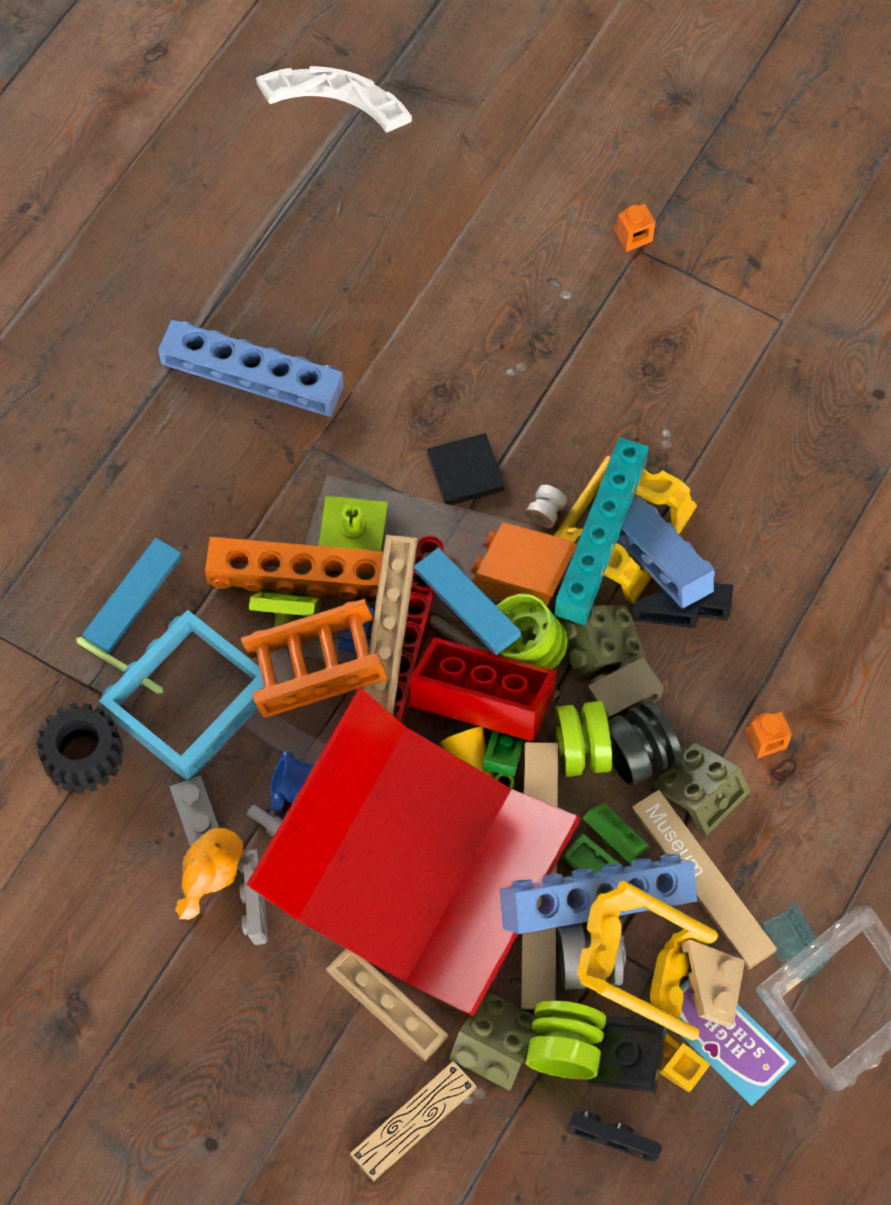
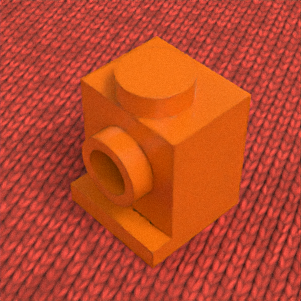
(631, 221)
(768, 734)

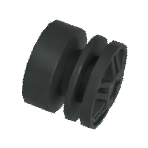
(642, 742)

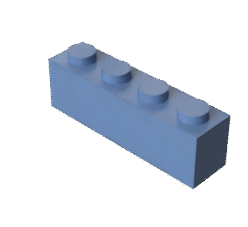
(665, 554)

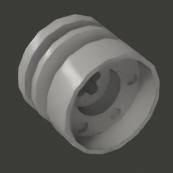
(570, 942)

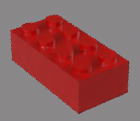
(482, 688)

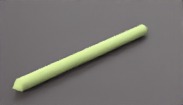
(115, 662)

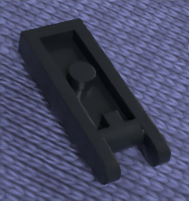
(618, 1137)

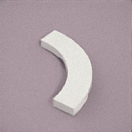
(338, 85)

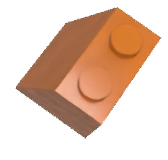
(522, 563)

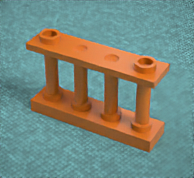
(322, 684)

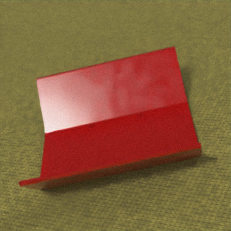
(407, 854)

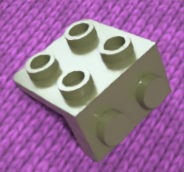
(604, 640)
(495, 1040)

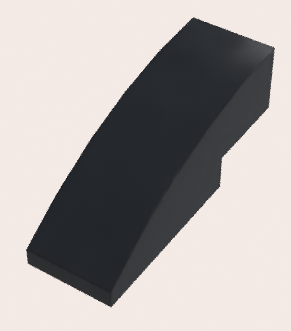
(663, 610)

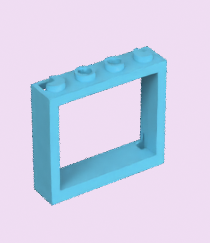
(218, 732)

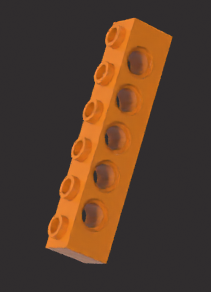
(320, 560)

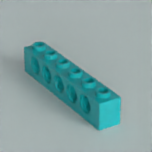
(601, 531)

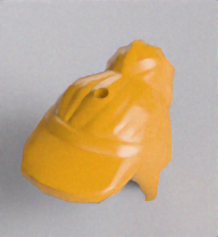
(208, 868)

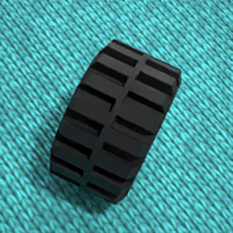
(71, 725)

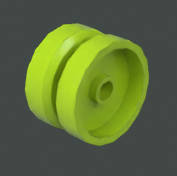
(583, 738)

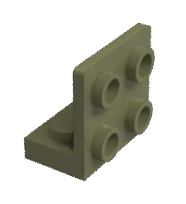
(704, 786)

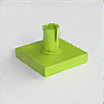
(353, 523)
(285, 605)

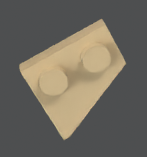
(715, 981)

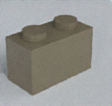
(625, 688)

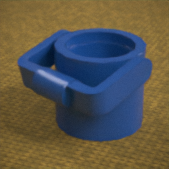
(287, 780)

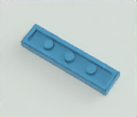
(132, 595)
(467, 601)

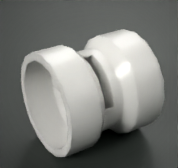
(547, 504)

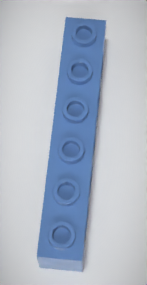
(261, 380)
(519, 901)

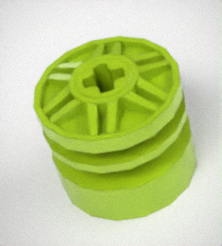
(542, 635)
(566, 1040)

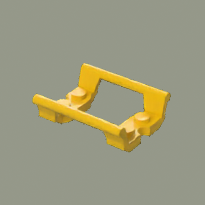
(655, 488)
(671, 964)

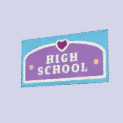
(740, 1052)

